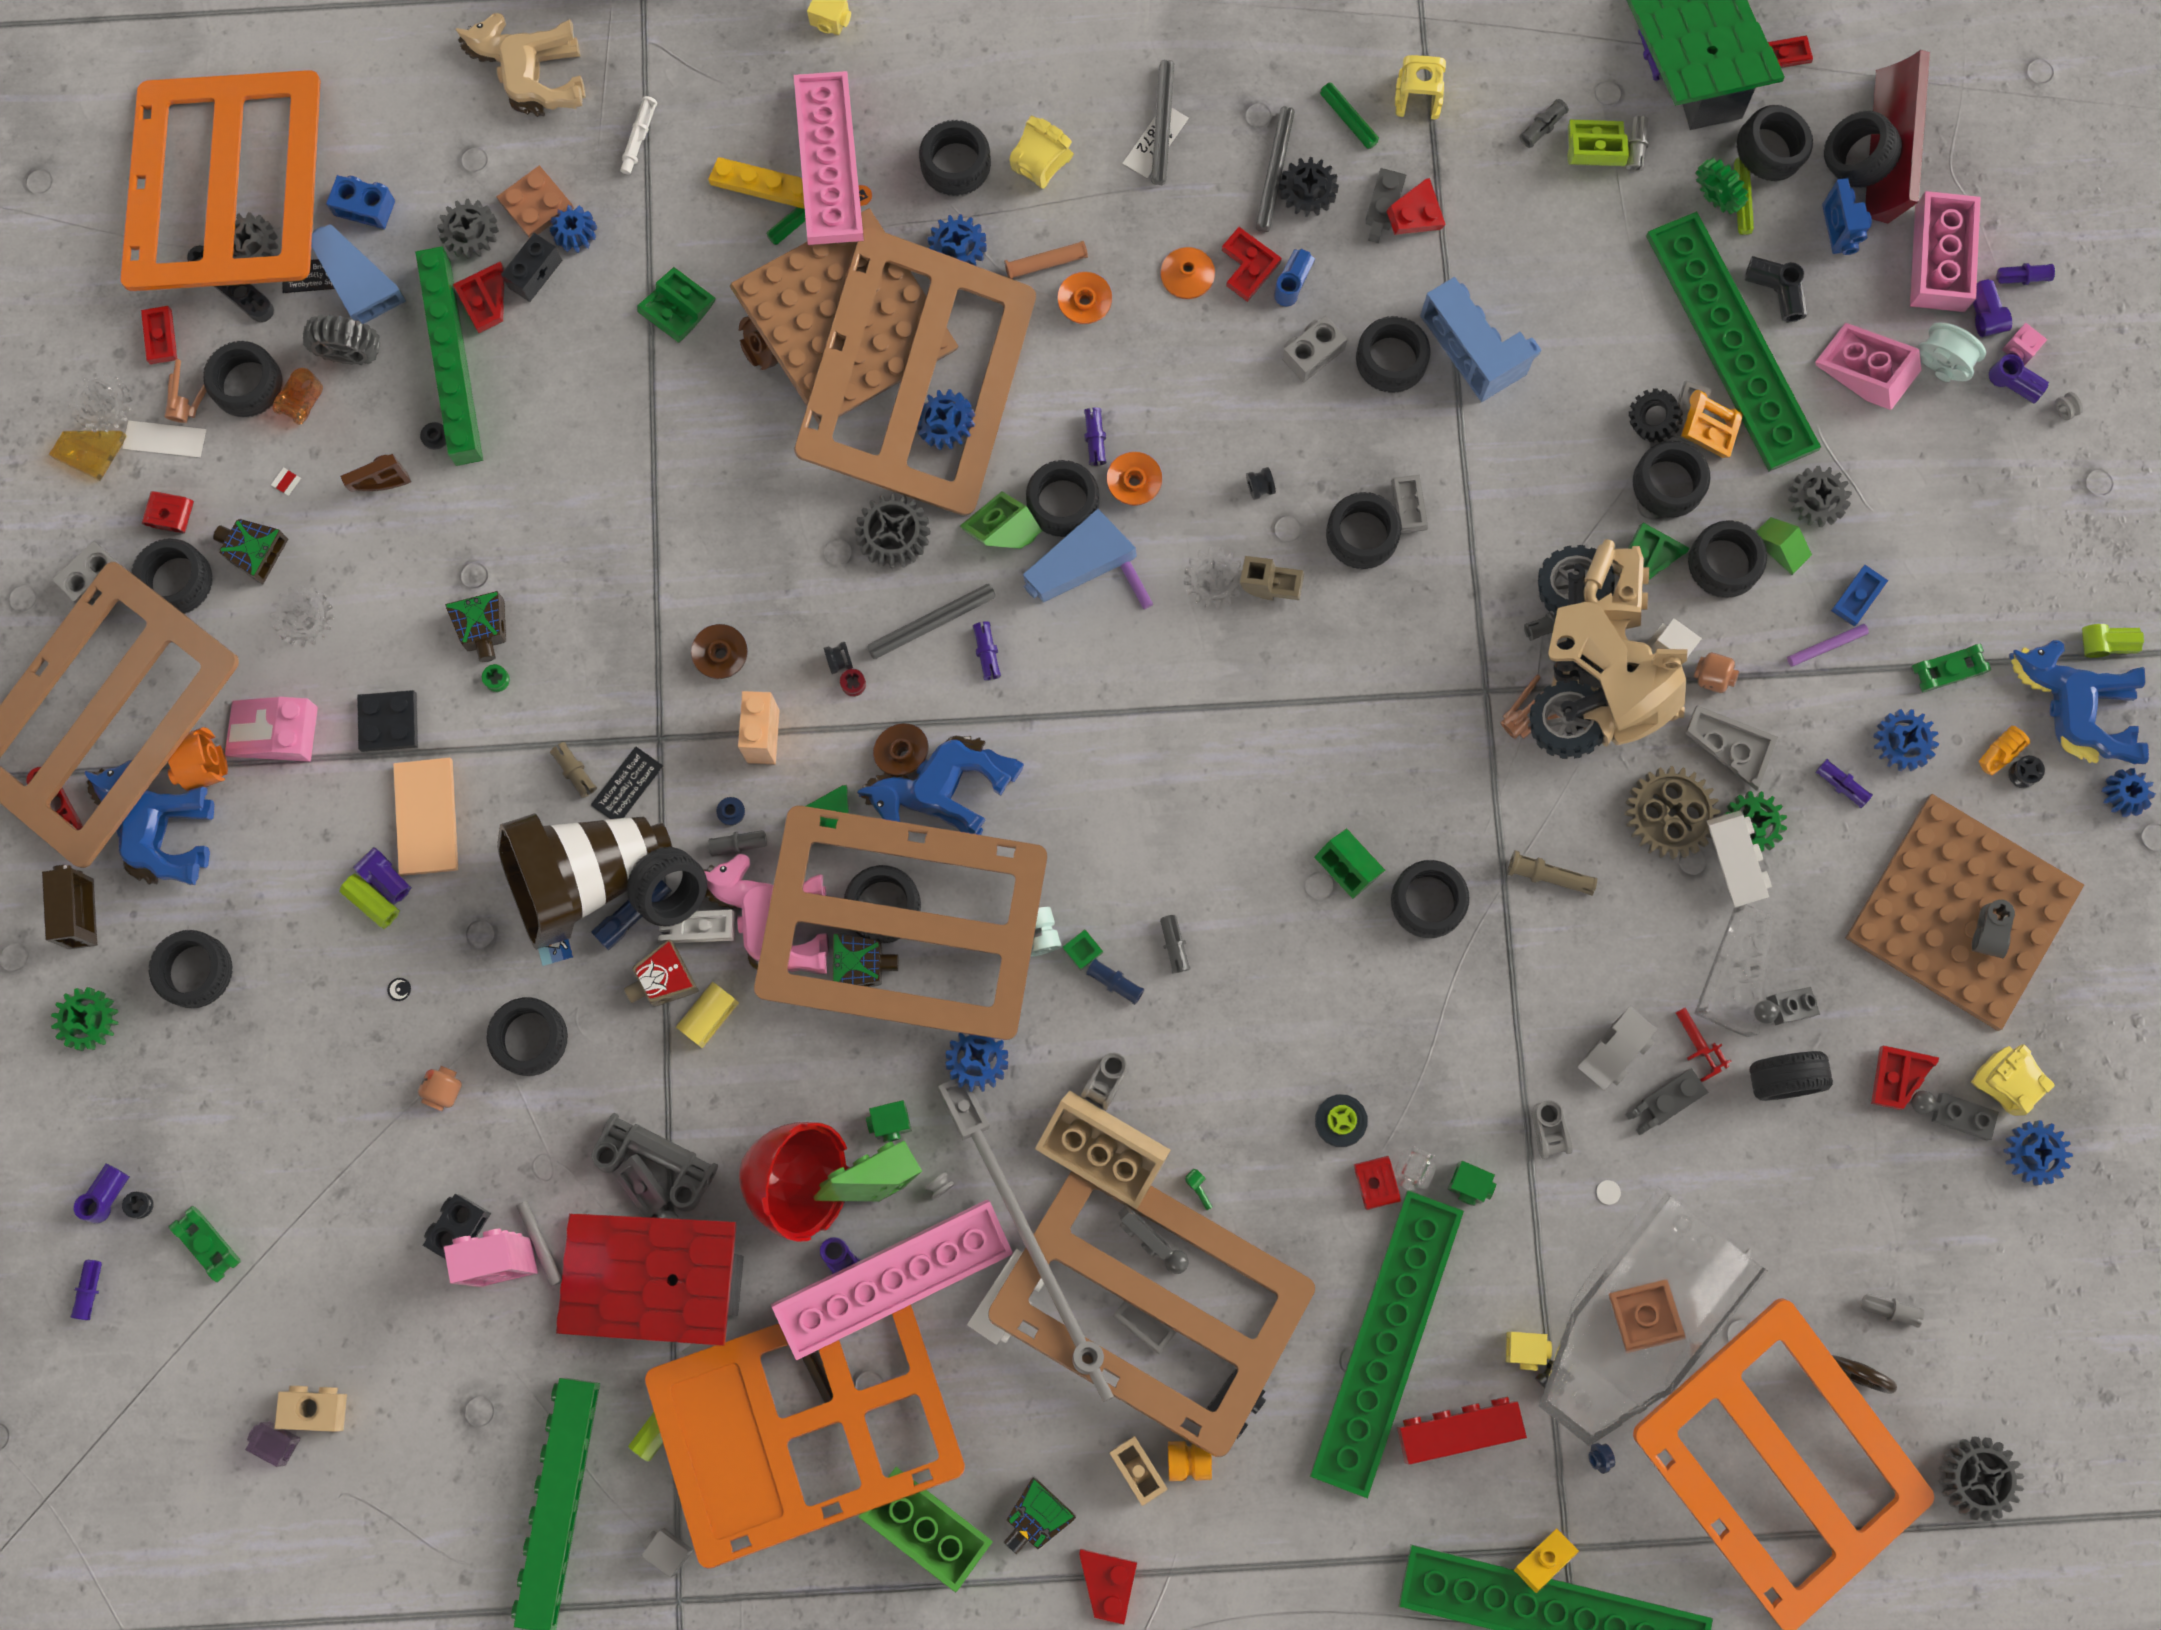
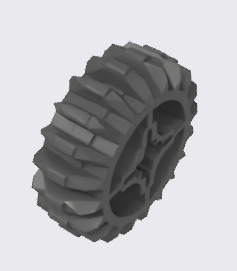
(341, 339)
(901, 524)
(1994, 1501)

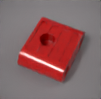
(167, 512)
(1377, 1182)

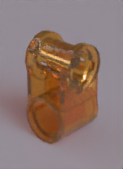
(297, 398)

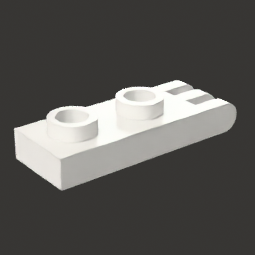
(702, 927)

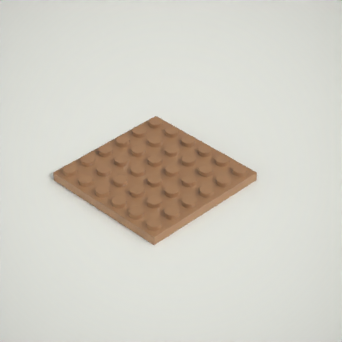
(795, 307)
(1931, 903)

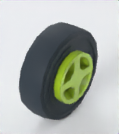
(1347, 1112)

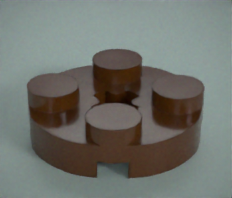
(754, 346)

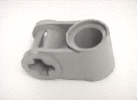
(1105, 1082)
(1551, 1131)

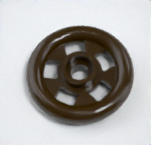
(1866, 1375)

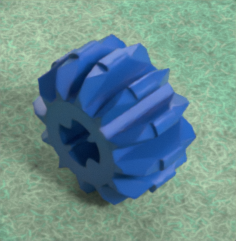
(570, 219)
(2136, 786)

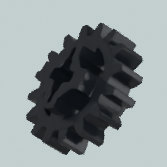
(1295, 187)

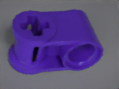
(846, 1259)

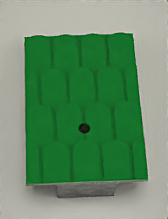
(1707, 55)

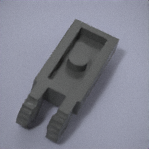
(1669, 1100)

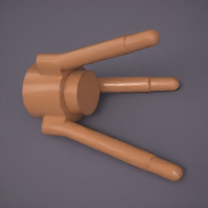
(177, 406)
(1517, 722)

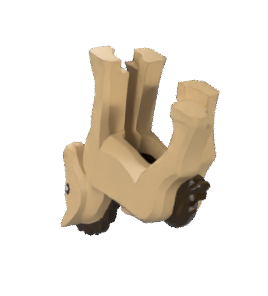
(520, 62)

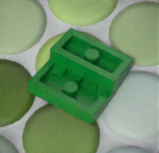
(676, 304)

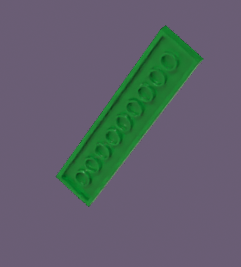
(1733, 341)
(1386, 1344)
(1502, 1600)

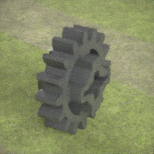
(474, 239)
(249, 242)
(1828, 488)

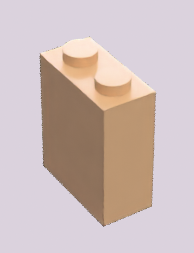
(758, 727)

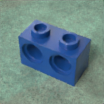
(358, 206)

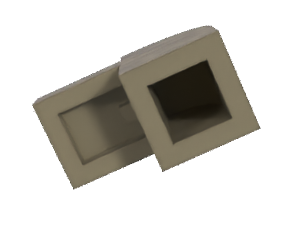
(1266, 581)

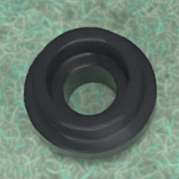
(433, 443)

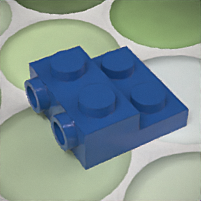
(1845, 219)

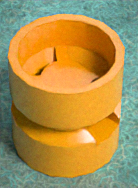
(1188, 1460)

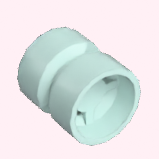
(1049, 940)

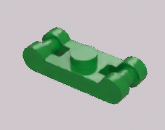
(1951, 668)
(205, 1243)

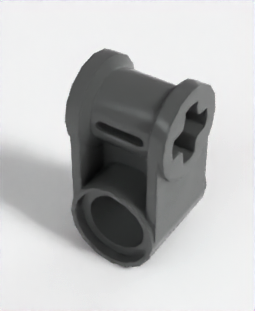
(1993, 935)

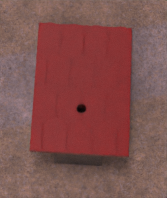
(624, 1272)

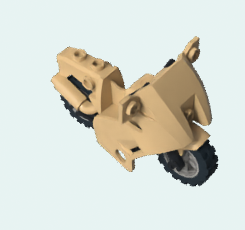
(1600, 676)

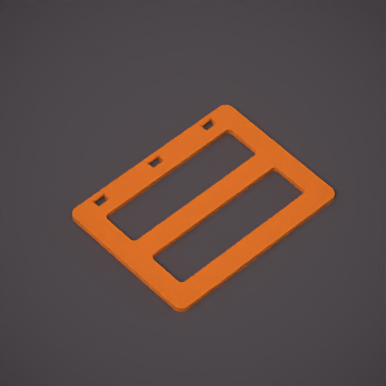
(148, 160)
(1722, 1380)

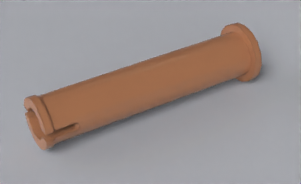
(1046, 260)

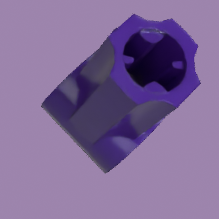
(1990, 314)
(2020, 379)
(378, 871)
(103, 1192)

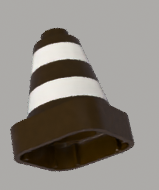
(570, 868)

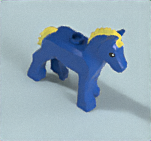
(2076, 703)

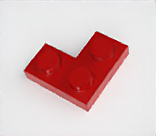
(1255, 262)

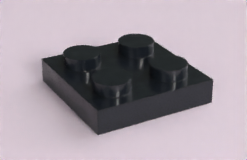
(387, 721)

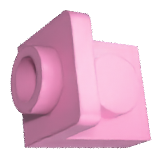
(2025, 343)

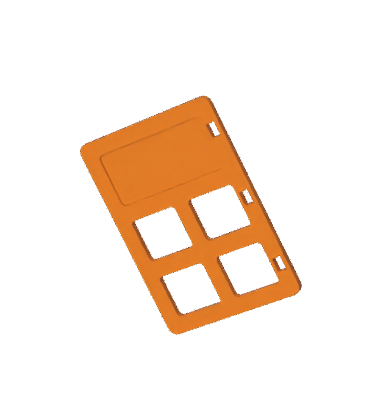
(734, 1450)

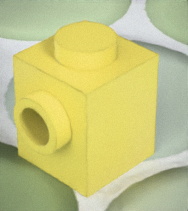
(829, 15)
(1528, 1349)

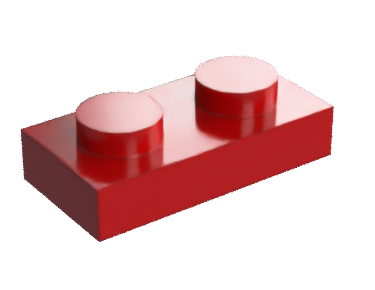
(159, 335)

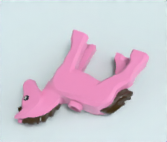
(729, 890)

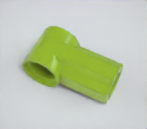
(2103, 641)

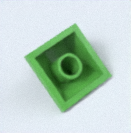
(1003, 523)

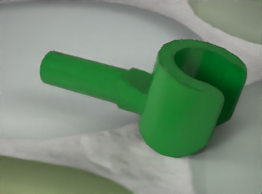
(1194, 1180)

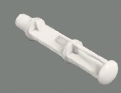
(638, 134)

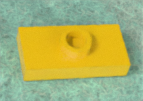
(1546, 1560)

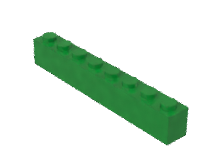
(449, 356)
(556, 1504)

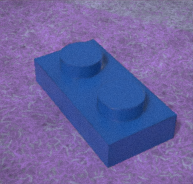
(1859, 595)

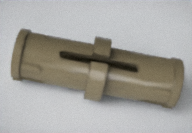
(573, 770)

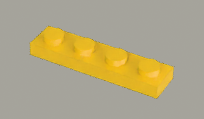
(757, 182)

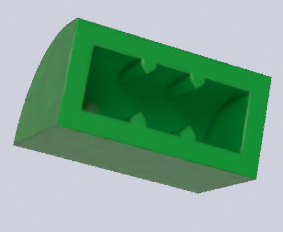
(1349, 863)

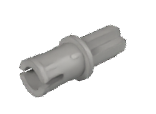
(1637, 144)
(1892, 1309)

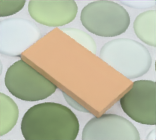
(425, 816)

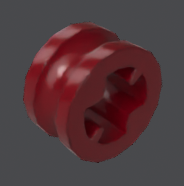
(844, 684)

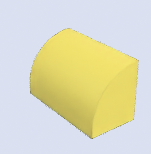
(707, 1014)

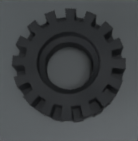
(1649, 400)

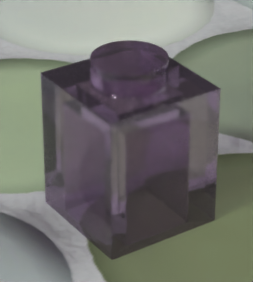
(272, 1444)

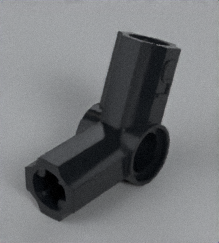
(1790, 294)

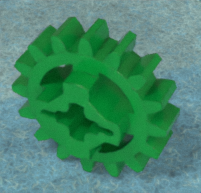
(1721, 185)
(1770, 818)
(71, 1019)

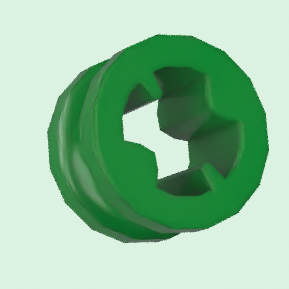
(502, 685)

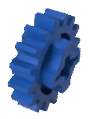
(959, 232)
(958, 415)
(1915, 744)
(980, 1048)
(2037, 1165)

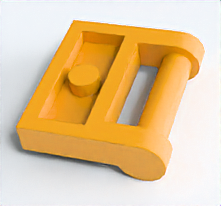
(1708, 431)

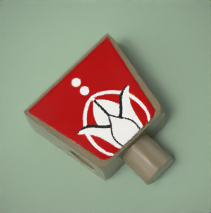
(661, 977)

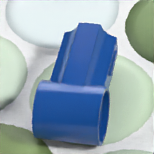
(1293, 277)

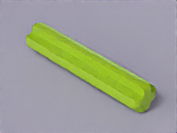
(1745, 214)

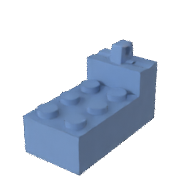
(1473, 344)

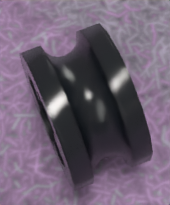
(130, 1200)

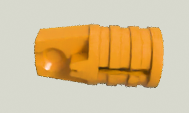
(2004, 750)

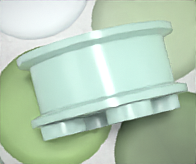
(1951, 352)

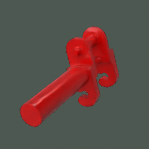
(1700, 1044)

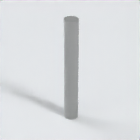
(539, 1243)

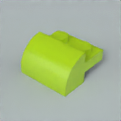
(1597, 143)

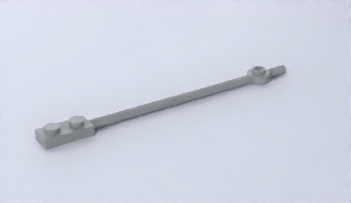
(971, 1123)

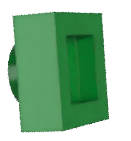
(1082, 949)

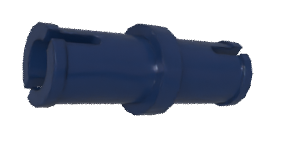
(1115, 981)

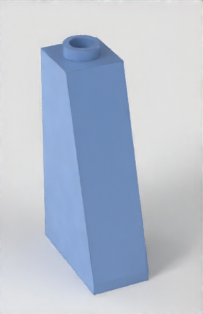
(356, 279)
(1078, 558)

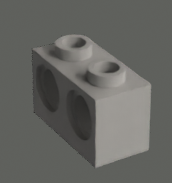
(1319, 352)
(83, 569)

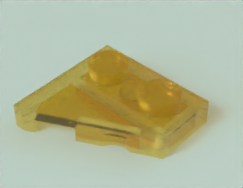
(88, 450)

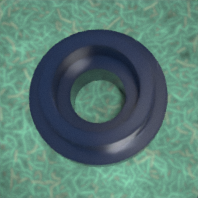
(732, 819)
(1601, 1457)

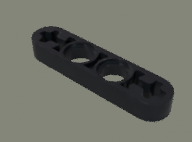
(244, 302)

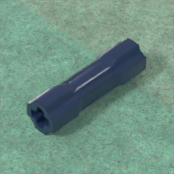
(614, 927)

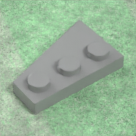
(1733, 743)

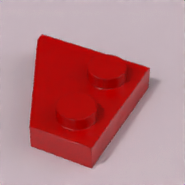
(1416, 211)
(483, 296)
(1899, 1076)
(1108, 1584)

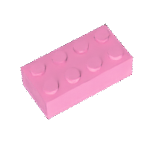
(1945, 251)
(490, 1259)

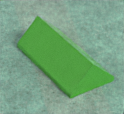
(930, 1535)

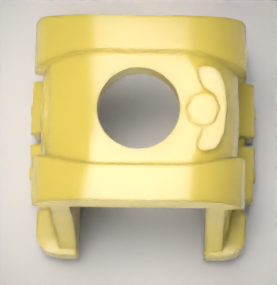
(1409, 83)
(1040, 151)
(2013, 1080)

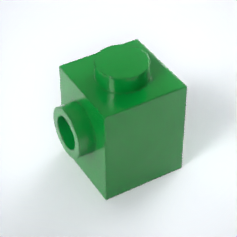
(889, 1121)
(1472, 1183)

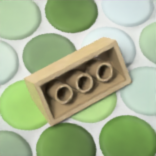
(1102, 1149)

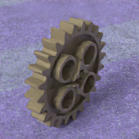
(1655, 830)

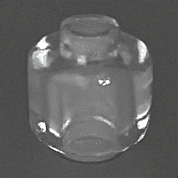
(1415, 1168)

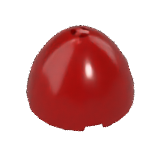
(784, 1175)

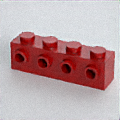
(1461, 1432)

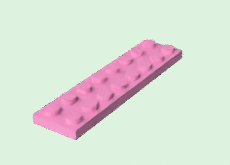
(828, 158)
(891, 1279)

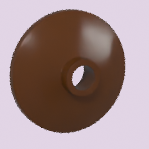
(714, 639)
(897, 740)

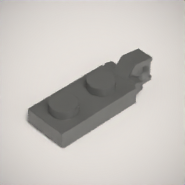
(1386, 192)

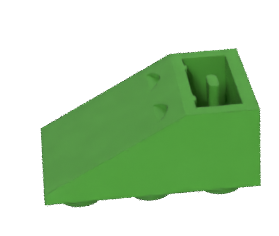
(872, 1176)

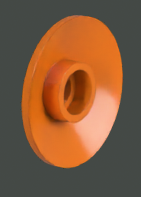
(1187, 284)
(1084, 286)
(1136, 466)

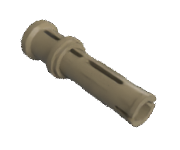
(1538, 870)

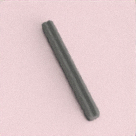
(1162, 122)
(1275, 169)
(931, 621)

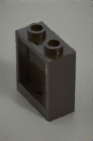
(69, 907)

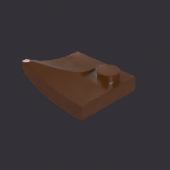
(379, 475)

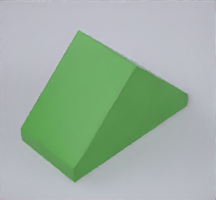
(1785, 544)

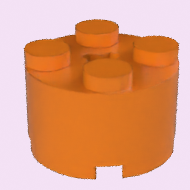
(197, 761)

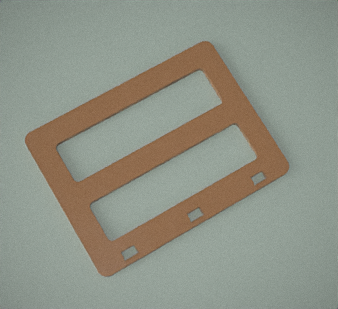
(890, 466)
(163, 626)
(793, 905)
(1251, 1357)

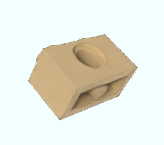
(292, 1411)
(1138, 1470)

